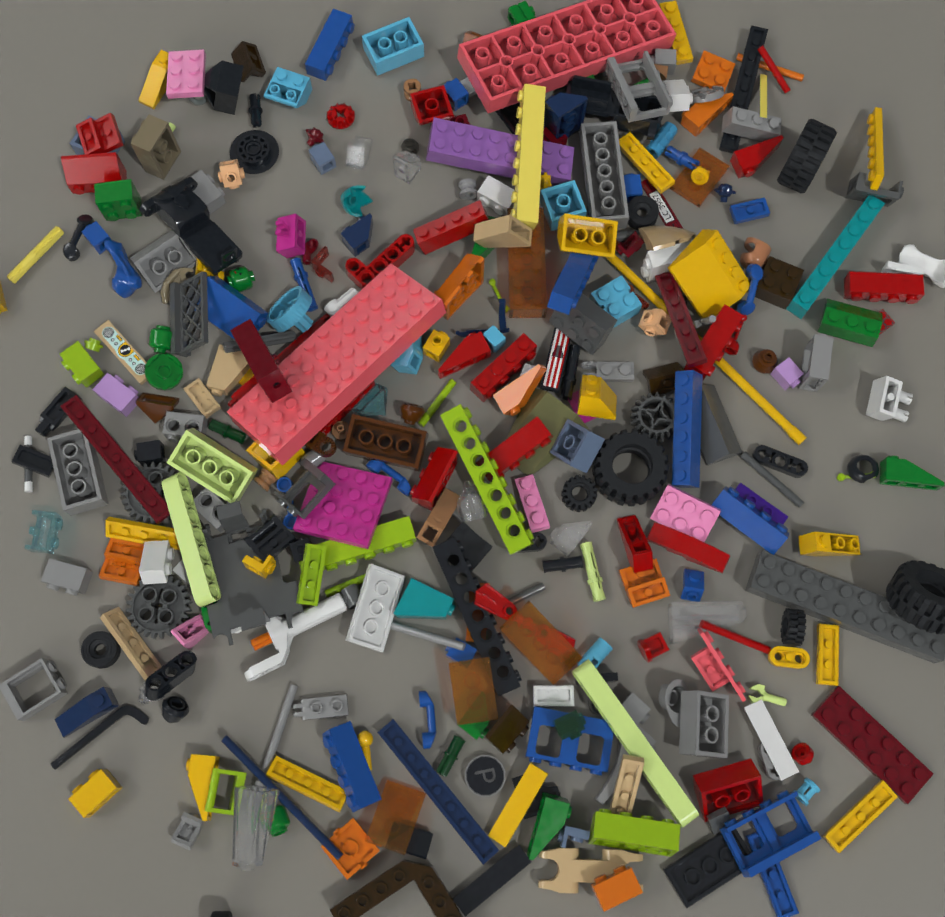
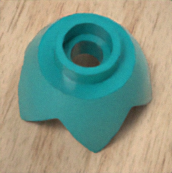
(353, 199)

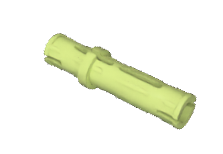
(594, 578)

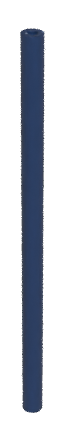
(267, 782)

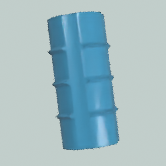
(662, 139)

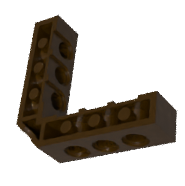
(392, 881)

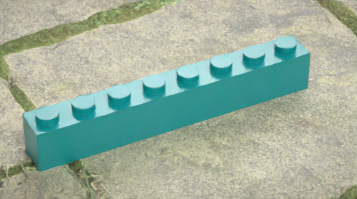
(835, 256)

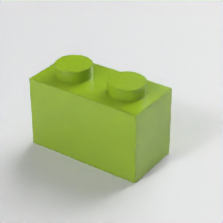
(81, 364)

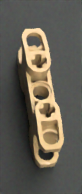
(575, 870)

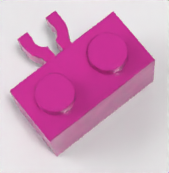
(290, 235)

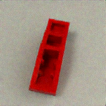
(688, 547)

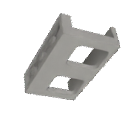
(627, 94)

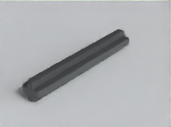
(272, 339)

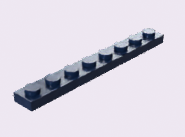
(438, 791)

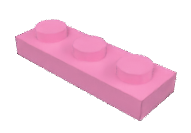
(532, 503)

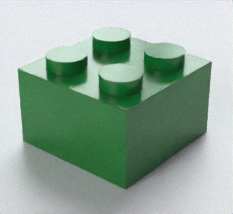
(118, 200)

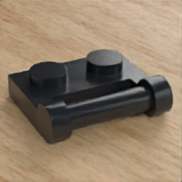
(274, 542)

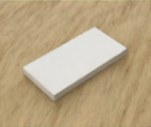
(375, 608)

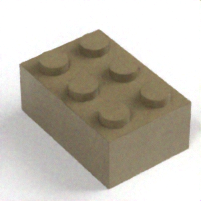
(155, 146)

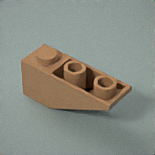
(438, 518)

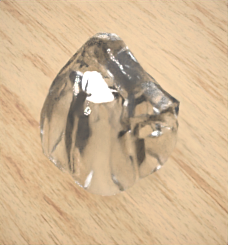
(470, 504)

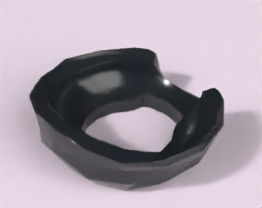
(859, 476)

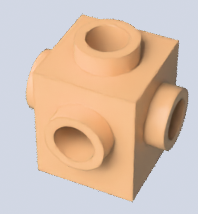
(231, 174)
(655, 322)

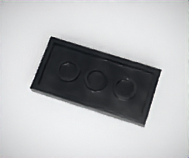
(704, 868)

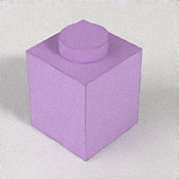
(787, 374)

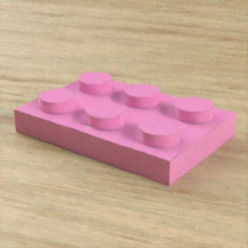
(186, 74)
(685, 513)

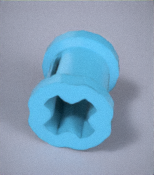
(813, 788)

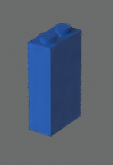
(231, 308)

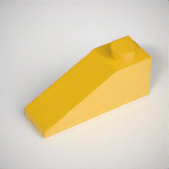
(156, 81)
(199, 774)

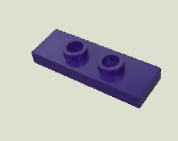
(761, 504)

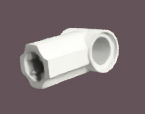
(336, 304)

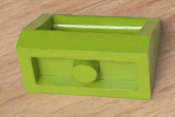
(239, 780)

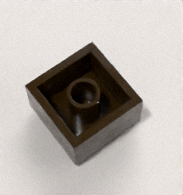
(778, 282)

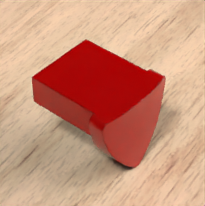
(652, 647)

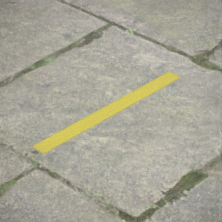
(763, 96)

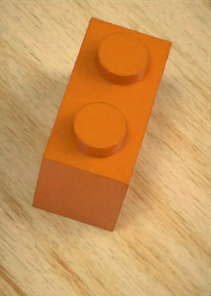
(616, 887)

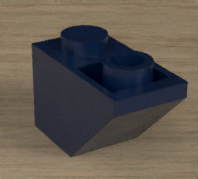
(358, 236)

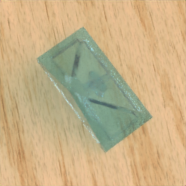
(373, 402)

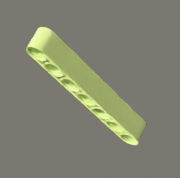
(191, 539)

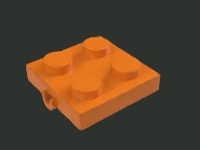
(712, 71)
(355, 850)

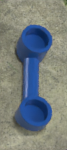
(754, 272)
(376, 466)
(283, 485)
(428, 737)

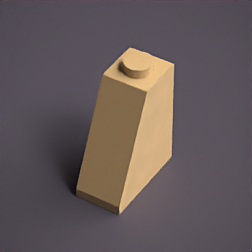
(502, 233)
(226, 372)

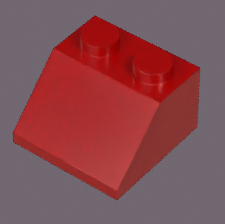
(431, 104)

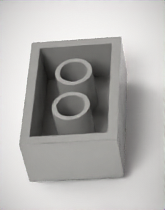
(704, 724)

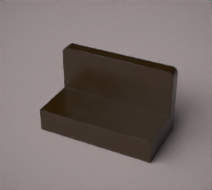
(249, 57)
(662, 378)

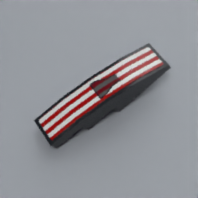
(555, 362)

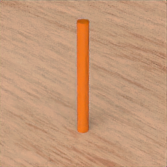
(785, 72)

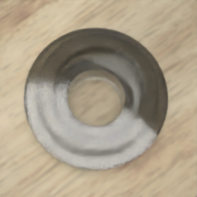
(410, 143)

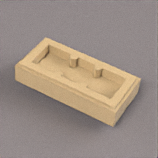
(202, 398)

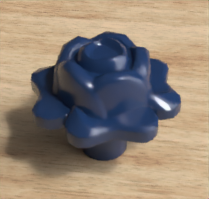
(724, 191)

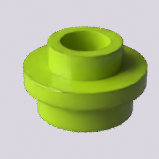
(93, 344)

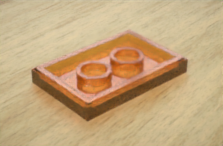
(698, 193)
(473, 691)
(395, 817)

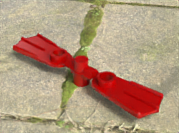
(495, 603)

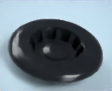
(252, 145)

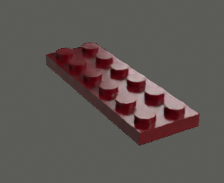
(872, 744)

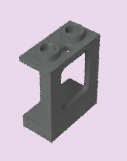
(859, 191)
(311, 476)

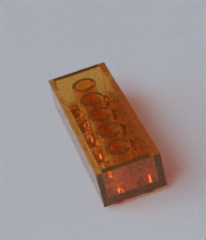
(528, 275)

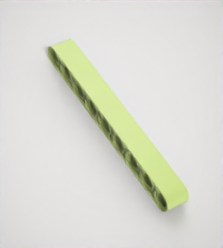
(635, 743)

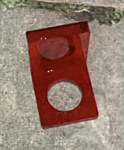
(319, 269)

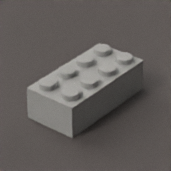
(77, 472)

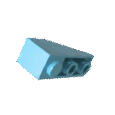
(411, 359)

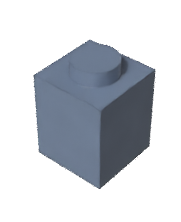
(322, 158)

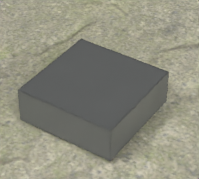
(717, 819)

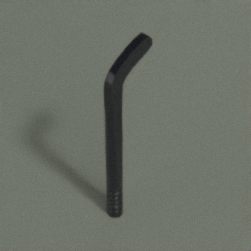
(121, 712)

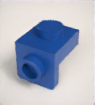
(692, 585)

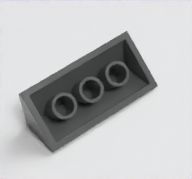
(717, 435)

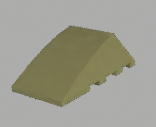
(553, 415)

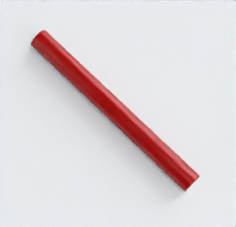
(734, 636)

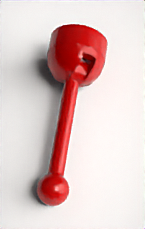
(734, 346)

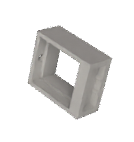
(816, 362)
(14, 699)

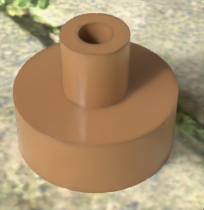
(340, 430)

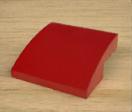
(99, 134)

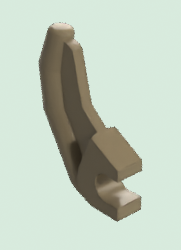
(177, 276)

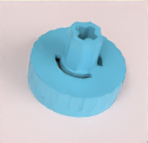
(291, 311)

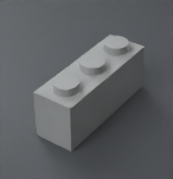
(750, 124)

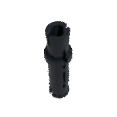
(570, 372)

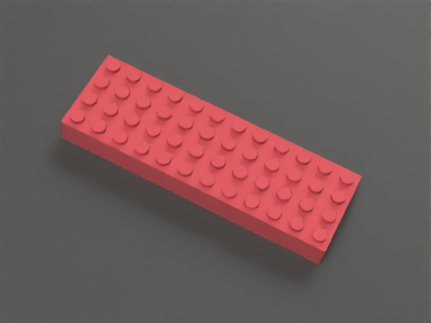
(562, 45)
(339, 362)

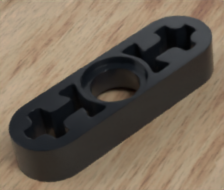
(768, 451)

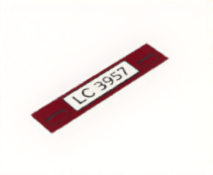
(665, 210)

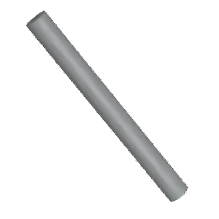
(428, 636)

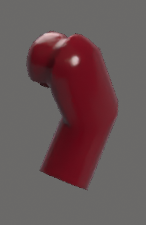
(310, 247)

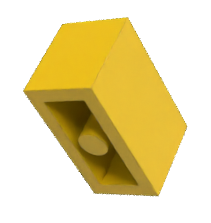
(95, 792)

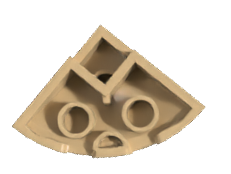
(664, 236)

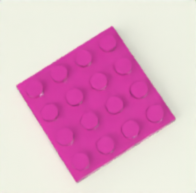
(349, 509)

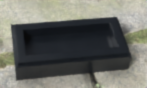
(33, 461)

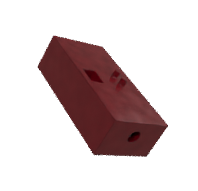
(261, 361)

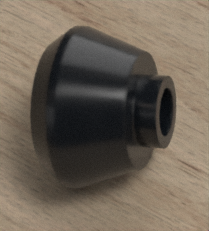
(174, 709)

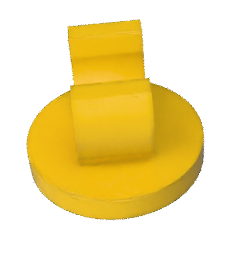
(700, 175)

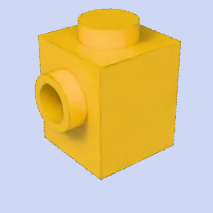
(436, 345)

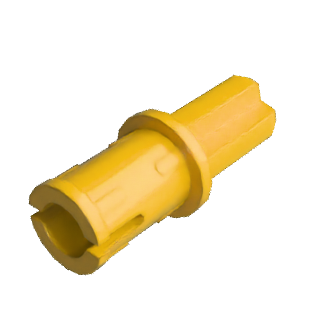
(545, 181)

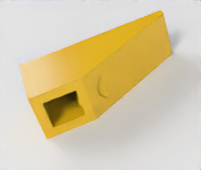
(828, 544)

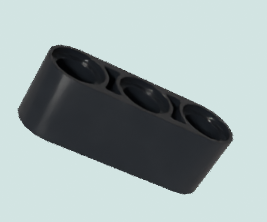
(166, 683)

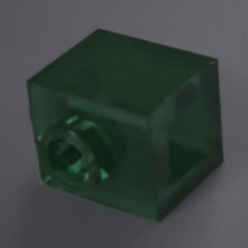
(570, 725)

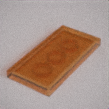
(541, 642)

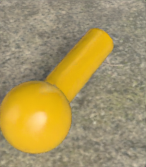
(365, 739)

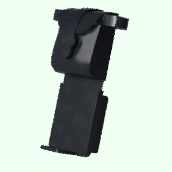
(604, 102)
(191, 221)

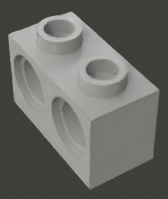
(185, 421)
(209, 512)

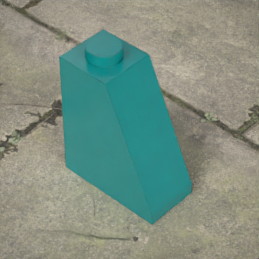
(424, 603)

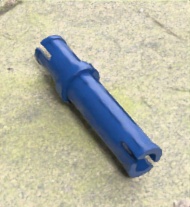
(301, 278)

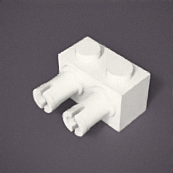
(884, 400)

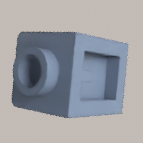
(575, 833)

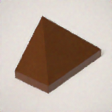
(156, 405)

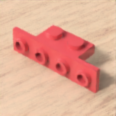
(712, 668)

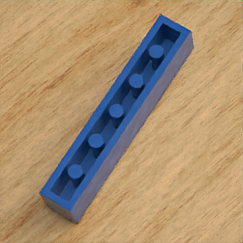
(571, 282)
(687, 429)

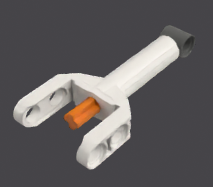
(282, 636)

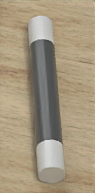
(28, 475)

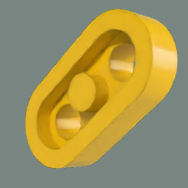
(788, 657)

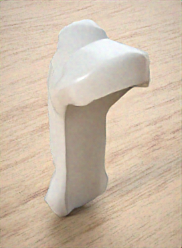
(933, 267)

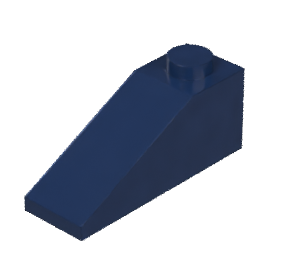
(87, 711)

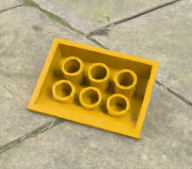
(709, 274)

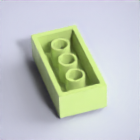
(212, 465)

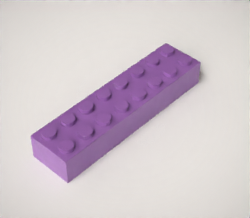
(491, 151)

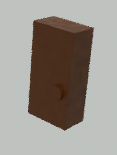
(385, 442)

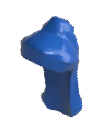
(126, 278)

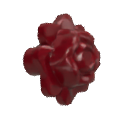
(315, 136)

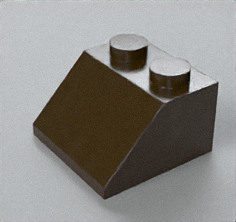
(507, 730)

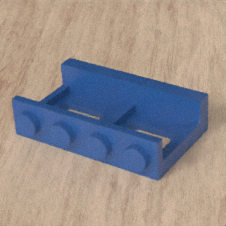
(569, 747)
(773, 846)

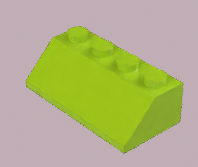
(634, 833)

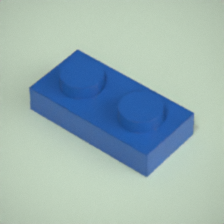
(749, 210)

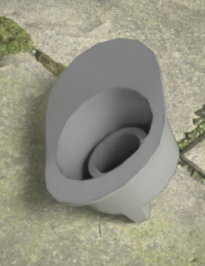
(670, 699)

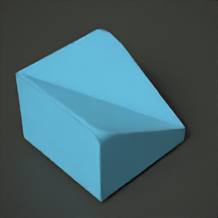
(494, 338)

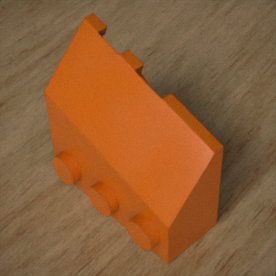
(461, 283)

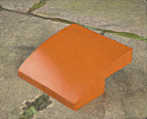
(122, 562)
(645, 585)

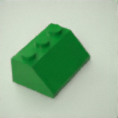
(850, 323)

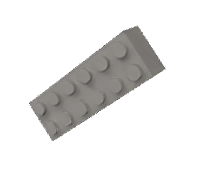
(603, 172)

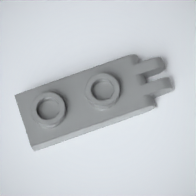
(322, 707)

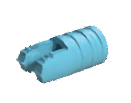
(597, 652)

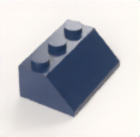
(564, 113)

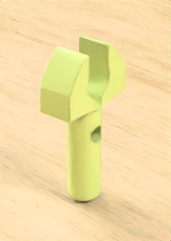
(765, 696)

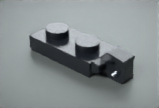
(53, 414)

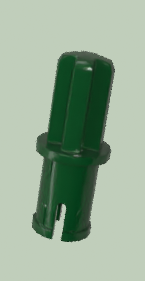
(227, 431)
(450, 756)

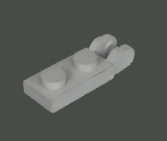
(611, 370)

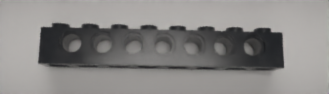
(452, 547)

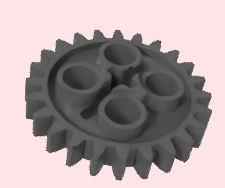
(150, 474)
(141, 605)

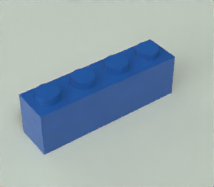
(329, 44)
(750, 520)
(351, 766)

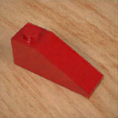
(750, 159)
(469, 352)
(635, 544)

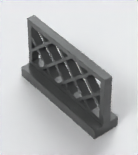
(181, 314)

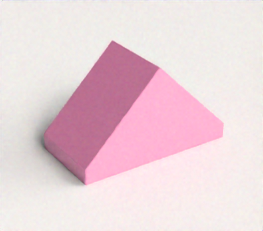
(190, 631)

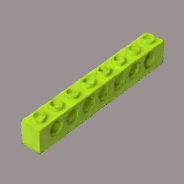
(452, 419)

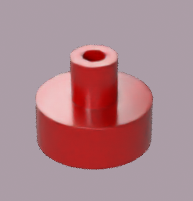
(802, 753)

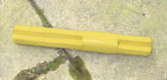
(34, 255)

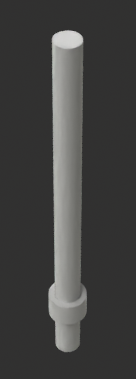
(278, 731)

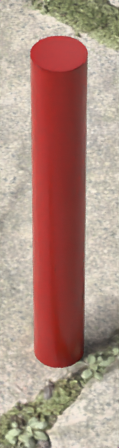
(774, 70)

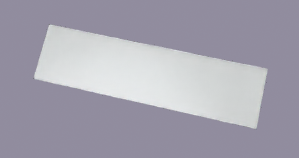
(771, 740)

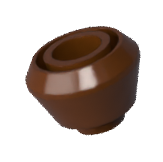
(764, 361)
(411, 413)

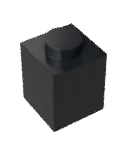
(150, 452)

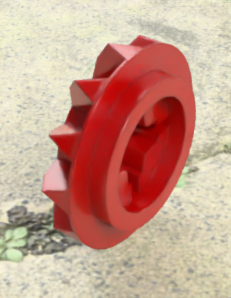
(339, 122)

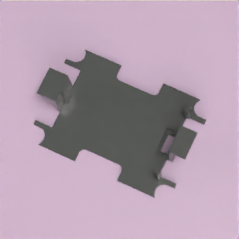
(245, 596)

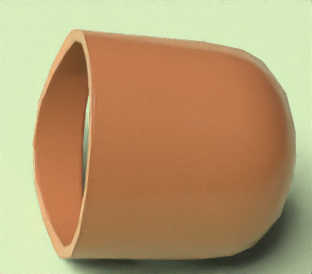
(758, 255)

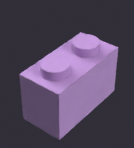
(116, 394)

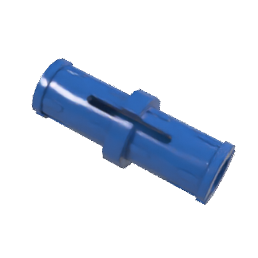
(681, 158)

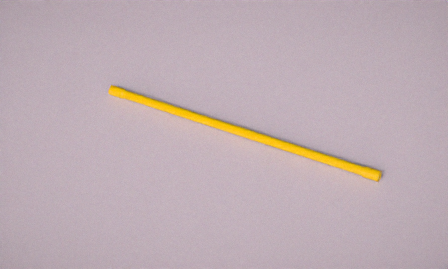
(791, 430)

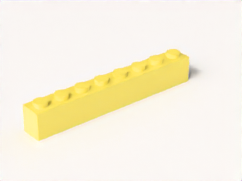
(529, 154)

